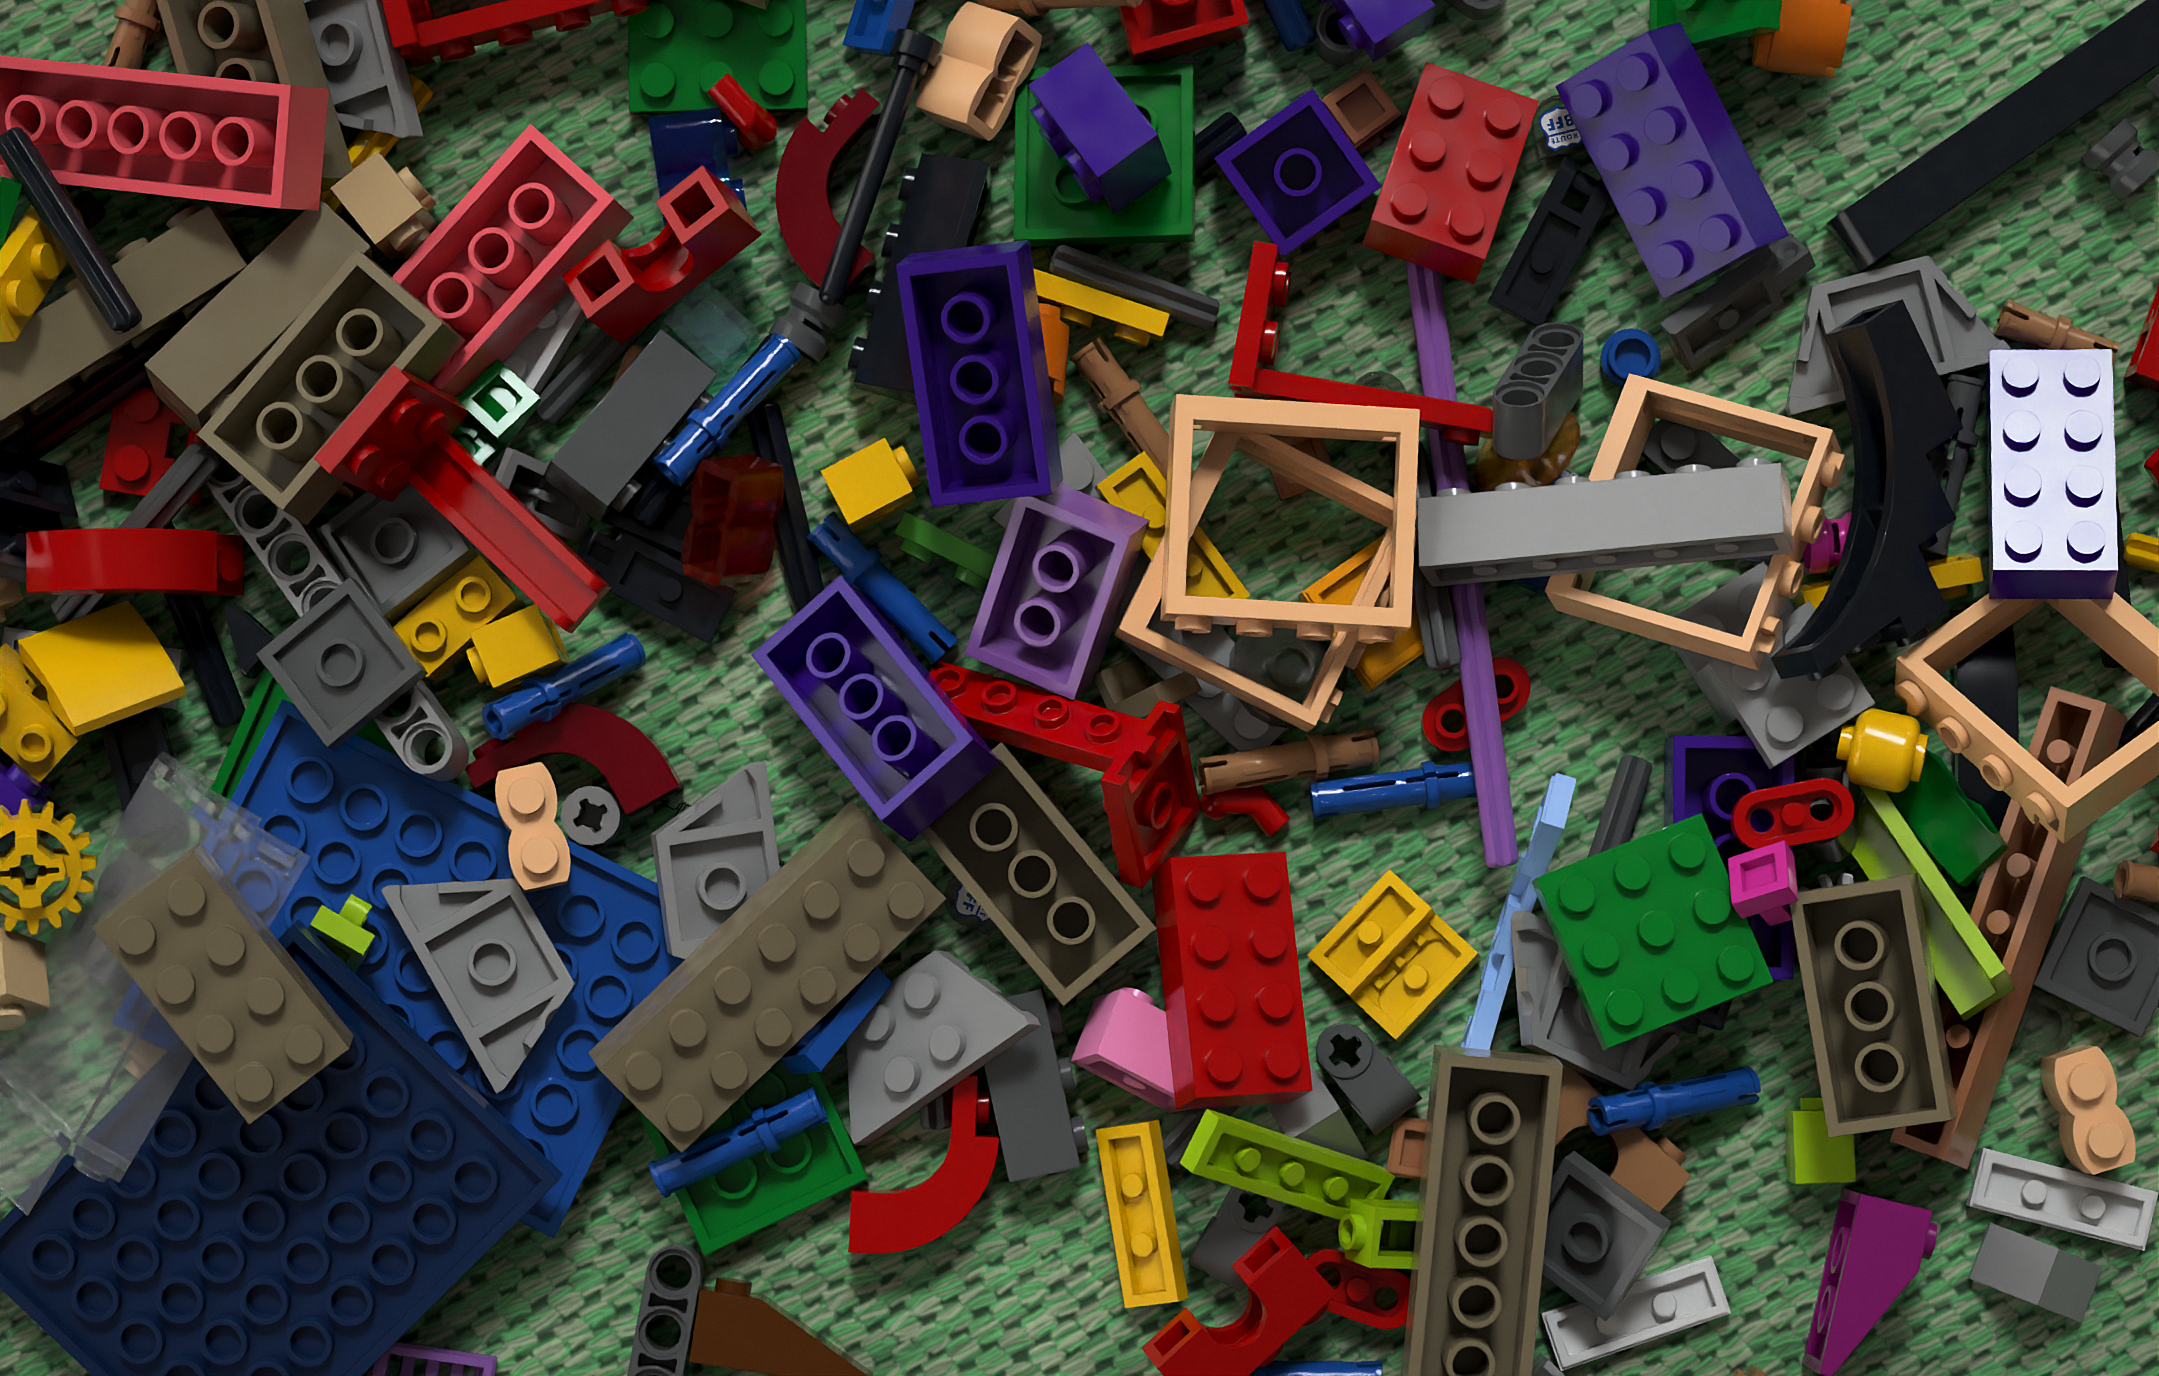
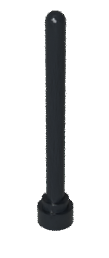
(912, 58)

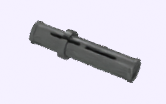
(1965, 396)

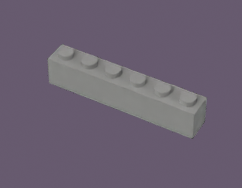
(1605, 523)

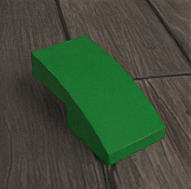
(498, 411)
(1948, 822)

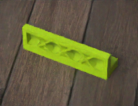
(1959, 952)

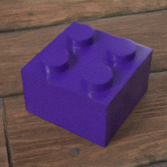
(1098, 130)
(1297, 172)

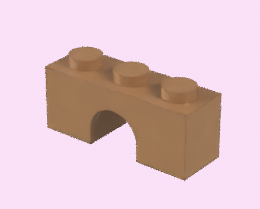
(1637, 1163)

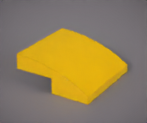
(101, 668)
(1394, 956)

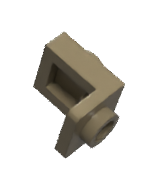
(1130, 691)

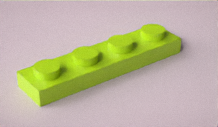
(1281, 1166)

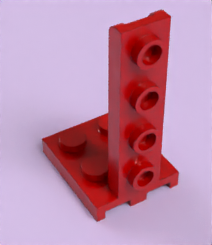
(508, 22)
(1259, 345)
(406, 438)
(1145, 761)

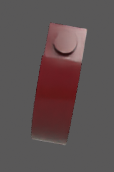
(805, 187)
(618, 748)

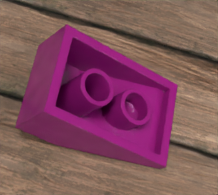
(1867, 1265)

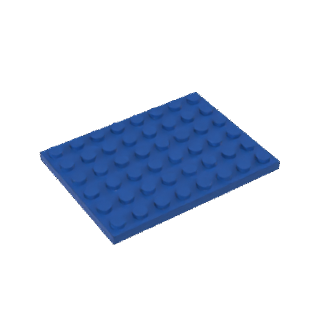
(384, 825)

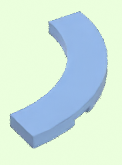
(1521, 896)

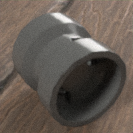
(2122, 159)
(809, 309)

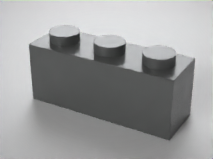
(630, 427)
(1030, 1097)

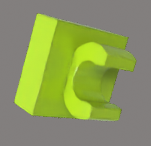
(344, 931)

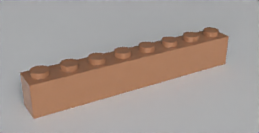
(2016, 917)

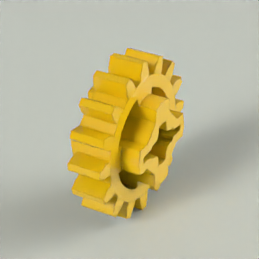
(57, 866)

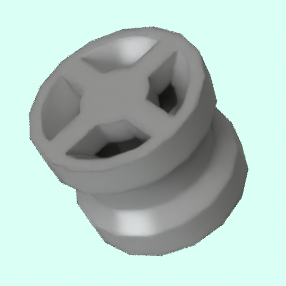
(606, 820)

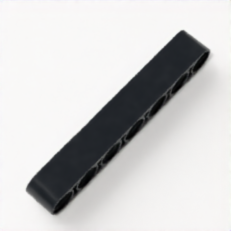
(2000, 137)

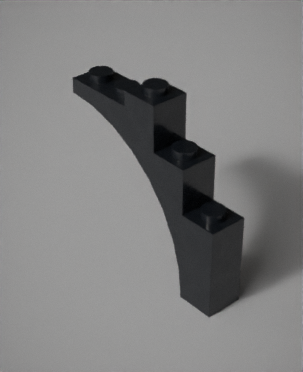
(1897, 504)

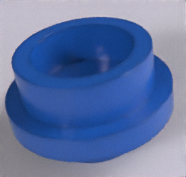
(1631, 353)

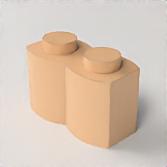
(978, 70)
(529, 811)
(2091, 1125)

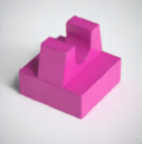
(1764, 883)

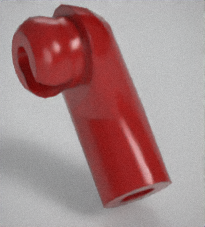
(754, 123)
(1251, 801)

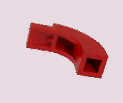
(134, 562)
(917, 1215)

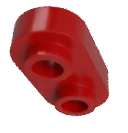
(1453, 699)
(1791, 813)
(1358, 1288)

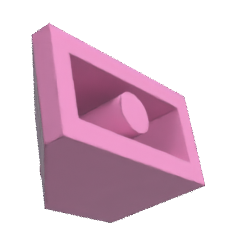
(1129, 1046)

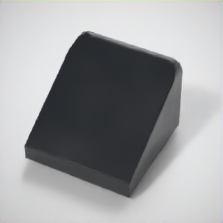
(248, 638)

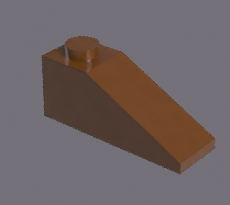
(760, 1336)

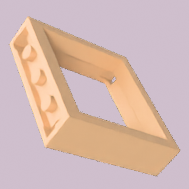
(1296, 419)
(1620, 451)
(1344, 648)
(2001, 760)

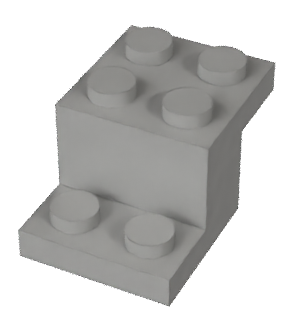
(1773, 711)

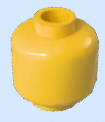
(1883, 750)

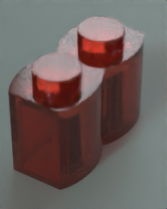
(732, 520)

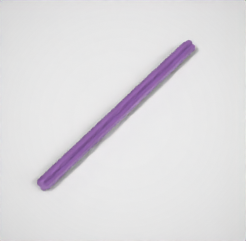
(1467, 599)

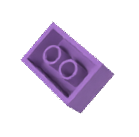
(1057, 589)

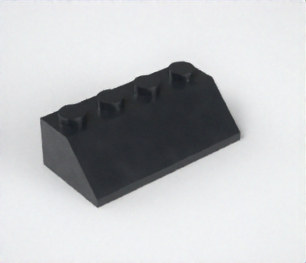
(941, 213)

